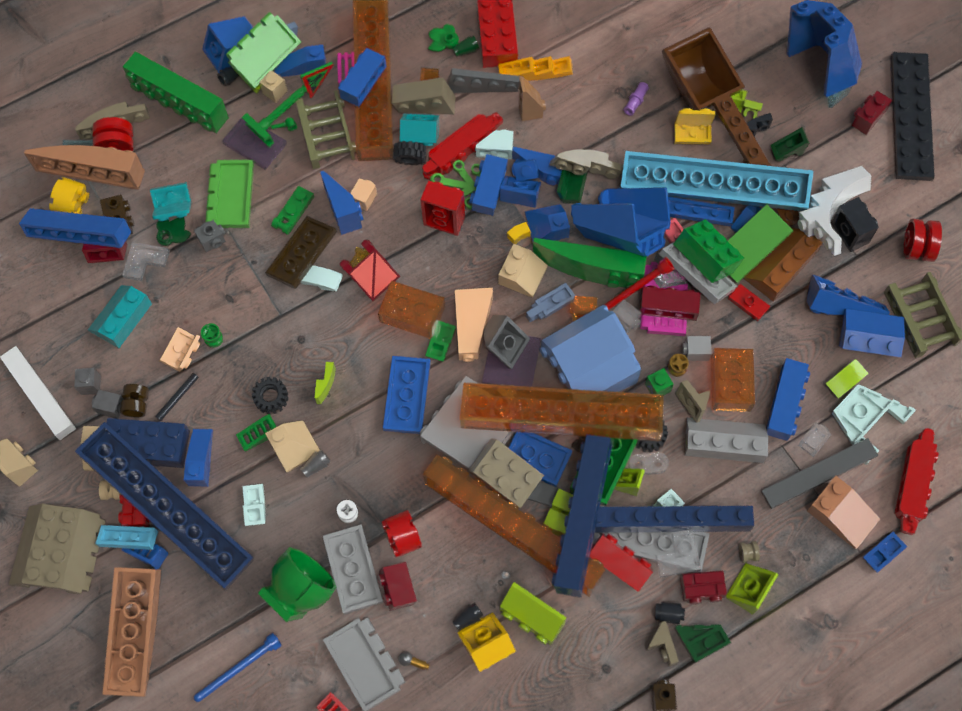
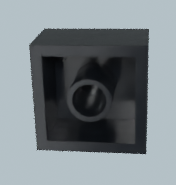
(854, 224)

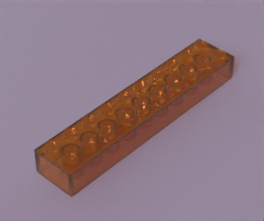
(375, 113)
(562, 411)
(503, 517)

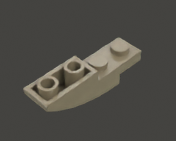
(121, 110)
(587, 160)

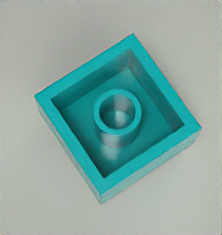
(419, 128)

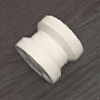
(348, 515)

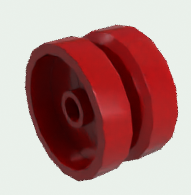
(113, 133)
(922, 240)

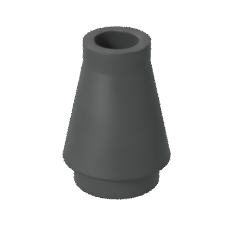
(316, 463)

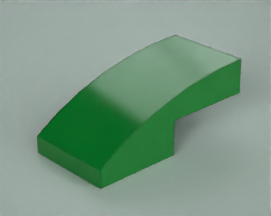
(441, 341)

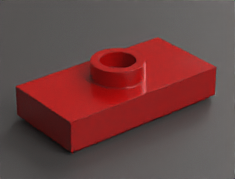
(749, 302)

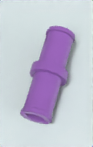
(636, 99)

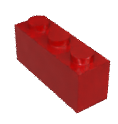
(621, 561)

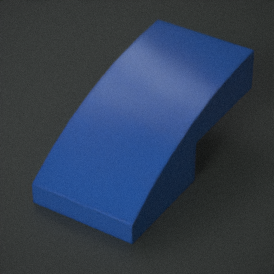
(885, 552)

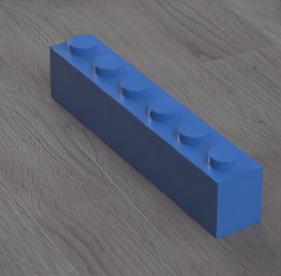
(75, 227)

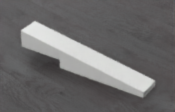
(38, 393)

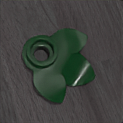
(174, 229)

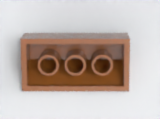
(783, 264)

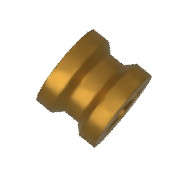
(678, 360)

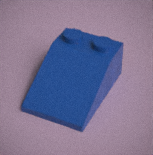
(343, 205)

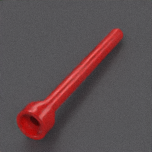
(663, 267)

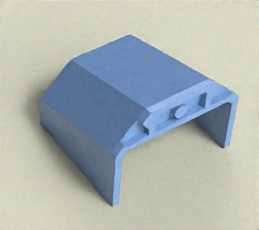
(593, 353)

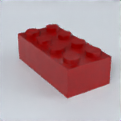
(497, 32)

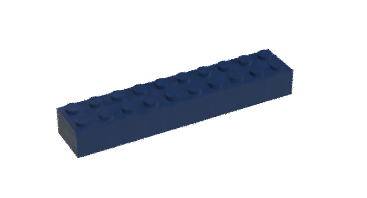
(164, 506)

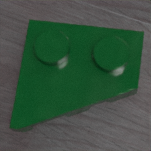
(702, 640)

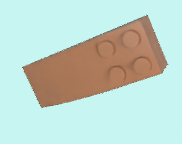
(89, 164)
(131, 631)

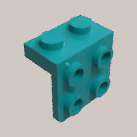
(171, 201)

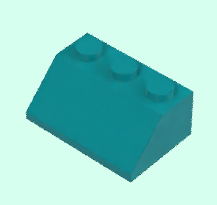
(120, 315)

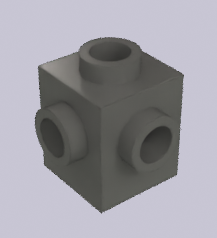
(210, 235)

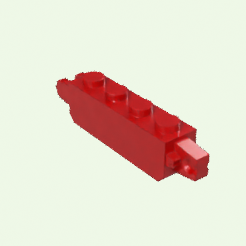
(460, 144)
(915, 481)

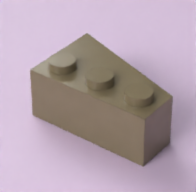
(424, 97)

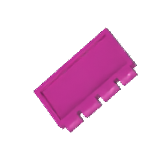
(663, 325)

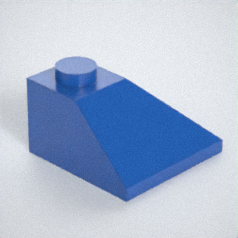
(548, 223)

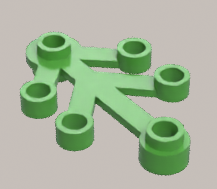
(466, 185)

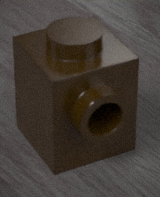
(664, 696)

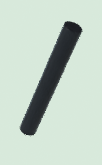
(176, 397)

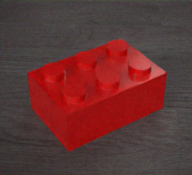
(443, 207)

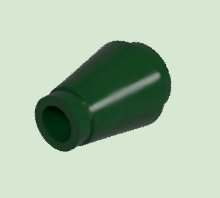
(467, 46)

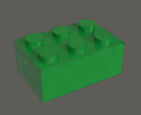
(708, 251)

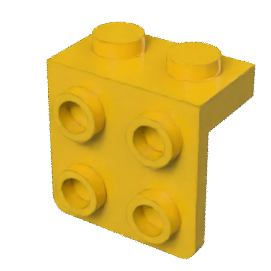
(693, 126)

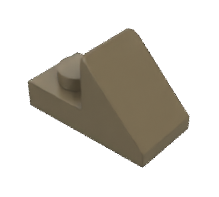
(693, 402)
(663, 639)

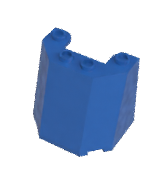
(825, 26)
(626, 219)

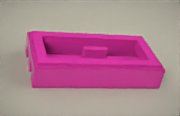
(346, 56)

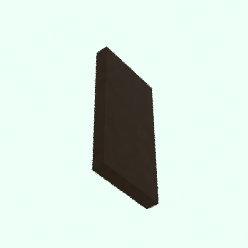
(301, 252)

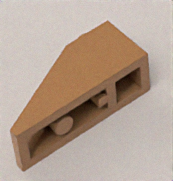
(530, 101)

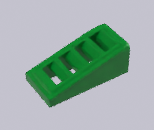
(254, 428)

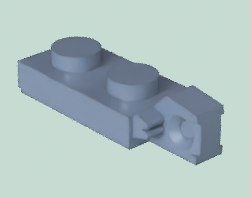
(551, 303)

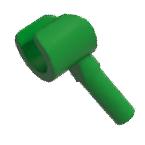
(289, 123)

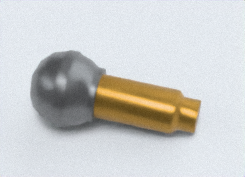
(406, 659)

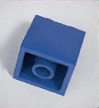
(222, 37)

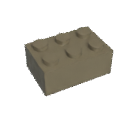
(505, 472)

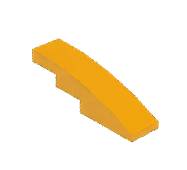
(538, 69)

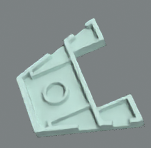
(863, 409)

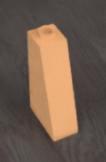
(472, 317)

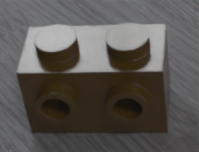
(117, 208)

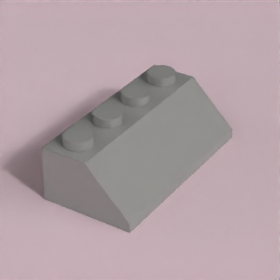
(726, 440)

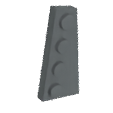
(481, 82)

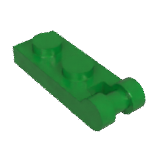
(293, 210)

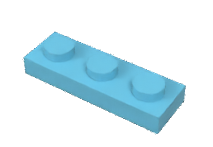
(127, 537)

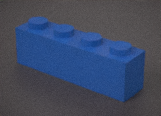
(787, 398)

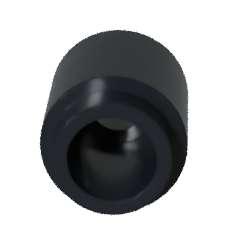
(669, 612)

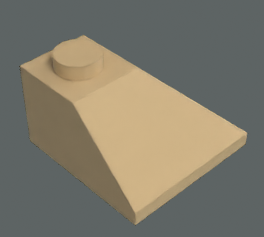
(292, 444)

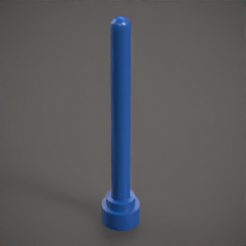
(271, 643)

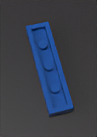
(700, 211)

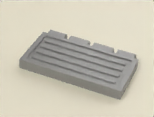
(362, 665)

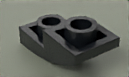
(760, 123)

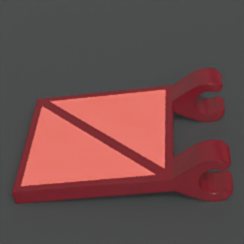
(372, 273)

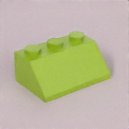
(532, 614)

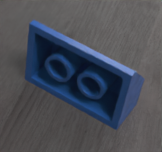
(872, 333)

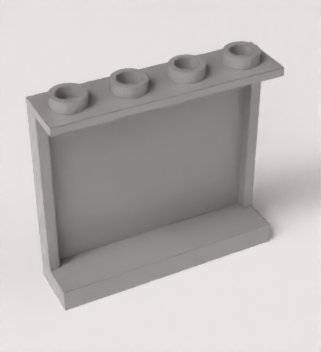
(449, 438)

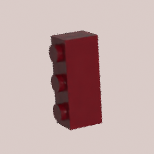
(670, 303)

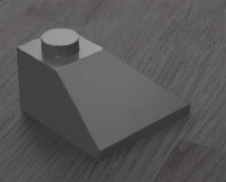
(505, 339)

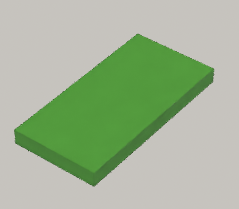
(758, 240)

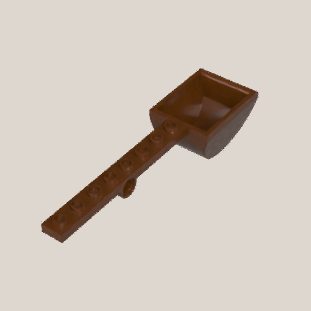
(709, 79)

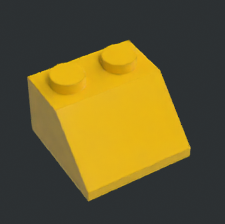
(486, 642)

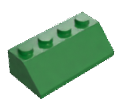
(619, 457)

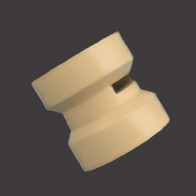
(107, 491)

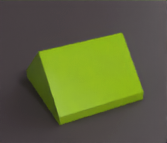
(751, 587)

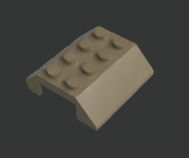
(57, 549)

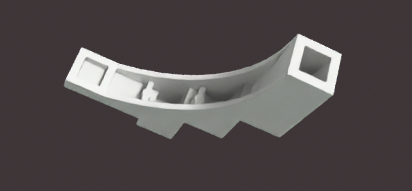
(823, 205)

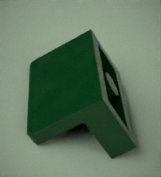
(571, 187)

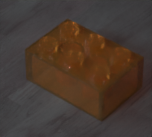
(411, 309)
(732, 379)

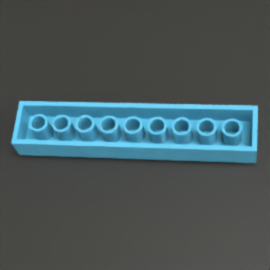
(719, 180)

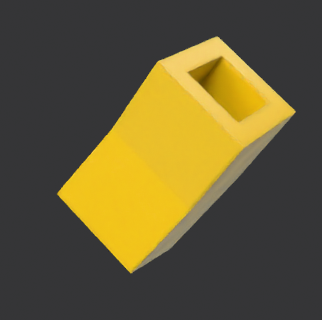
(518, 233)

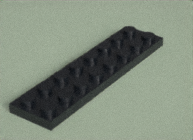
(912, 116)

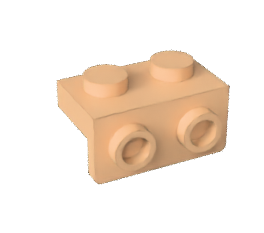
(179, 349)

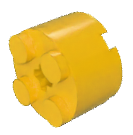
(68, 196)

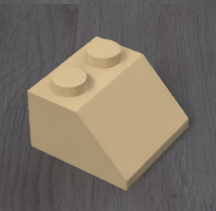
(522, 271)
(14, 463)

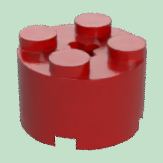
(401, 534)

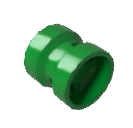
(210, 331)

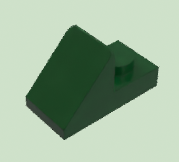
(792, 143)

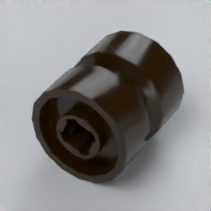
(134, 400)

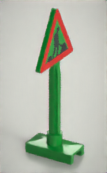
(311, 83)

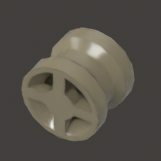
(749, 551)

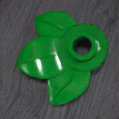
(443, 38)

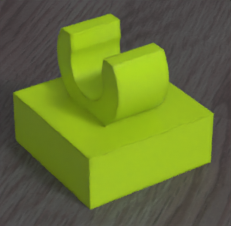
(752, 106)

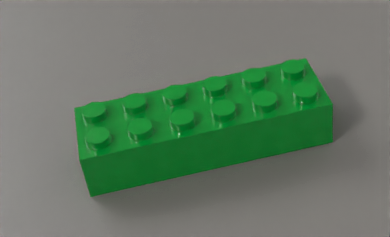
(175, 92)

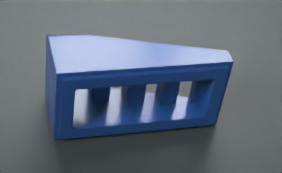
(154, 559)

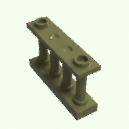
(313, 140)
(915, 341)

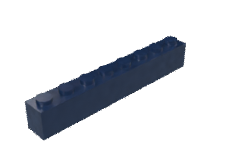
(583, 516)
(675, 519)

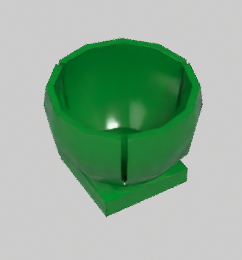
(297, 585)

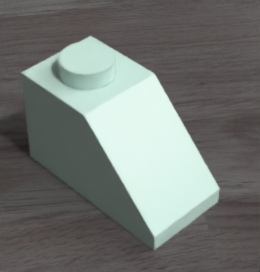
(496, 144)

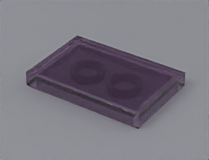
(248, 145)

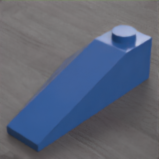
(829, 299)

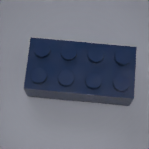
(158, 442)

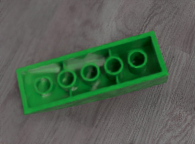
(592, 263)

